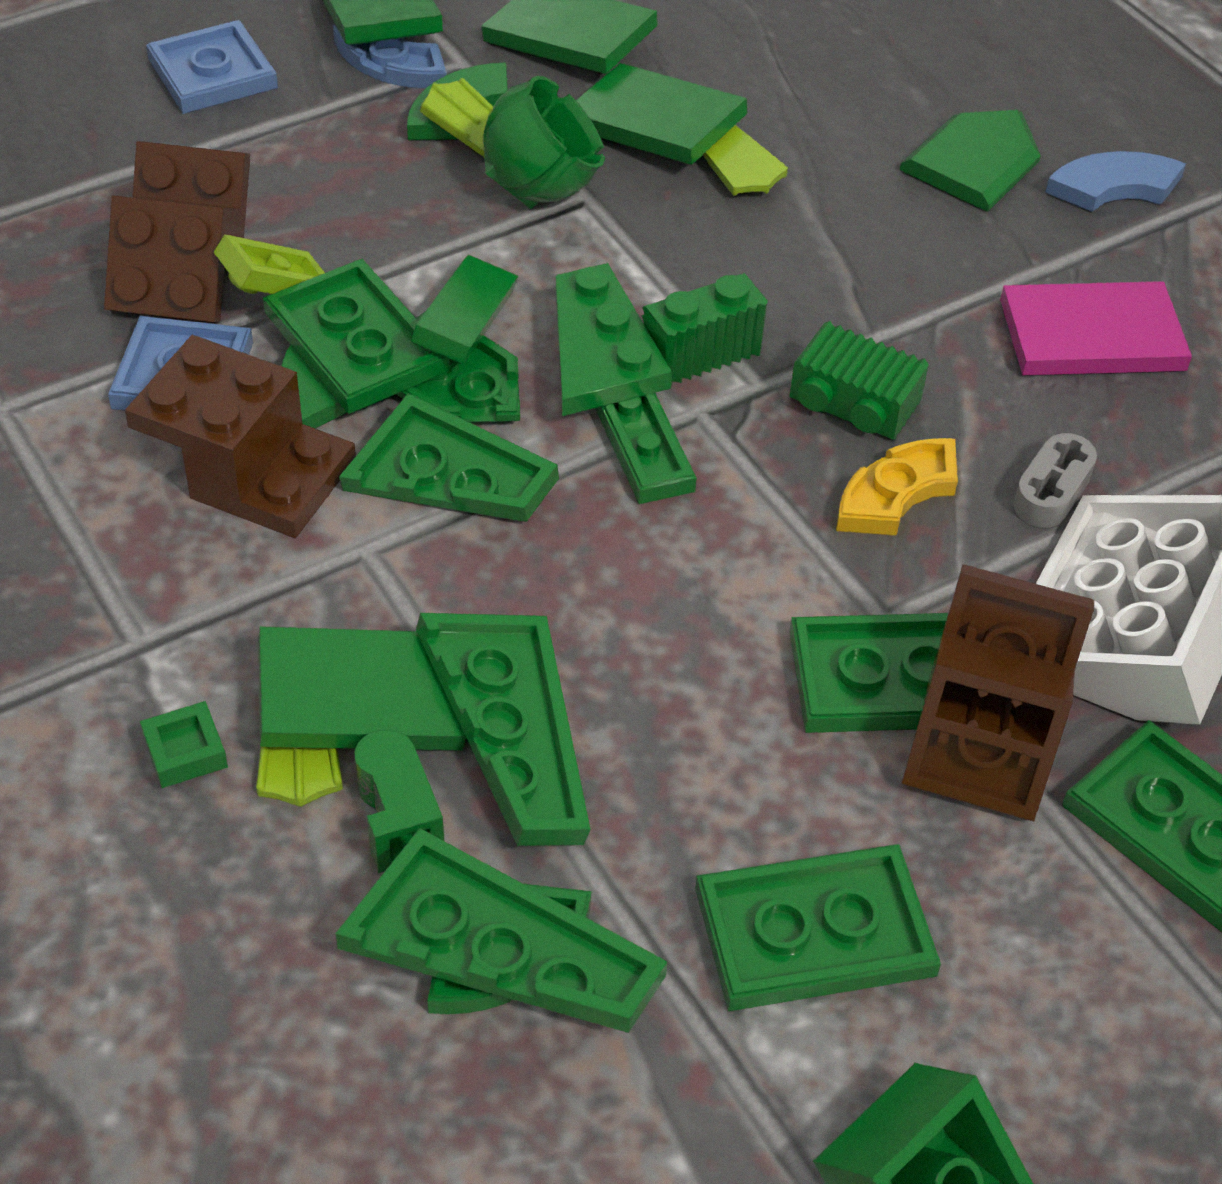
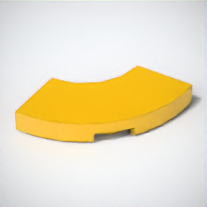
(892, 485)

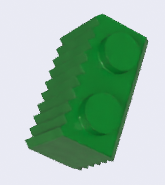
(708, 326)
(858, 380)

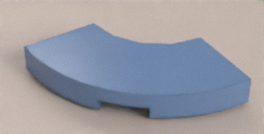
(395, 60)
(1115, 176)

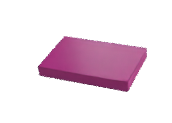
(1094, 328)

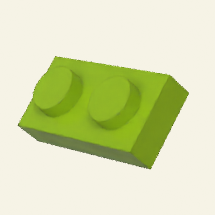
(264, 266)

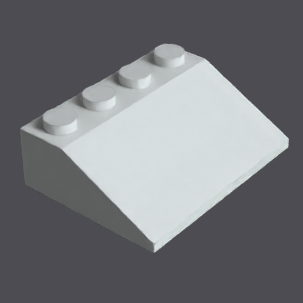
(1156, 604)

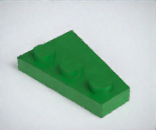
(603, 343)
(449, 464)

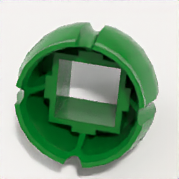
(540, 143)

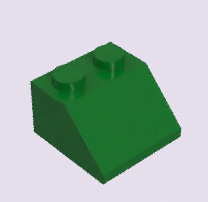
(925, 1131)

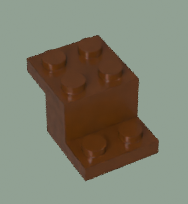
(169, 230)
(241, 435)
(999, 692)

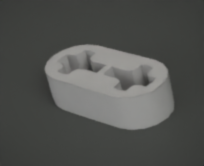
(1045, 475)

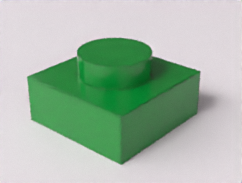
(183, 744)

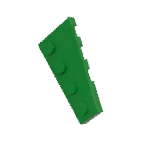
(515, 717)
(494, 934)

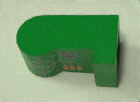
(399, 790)

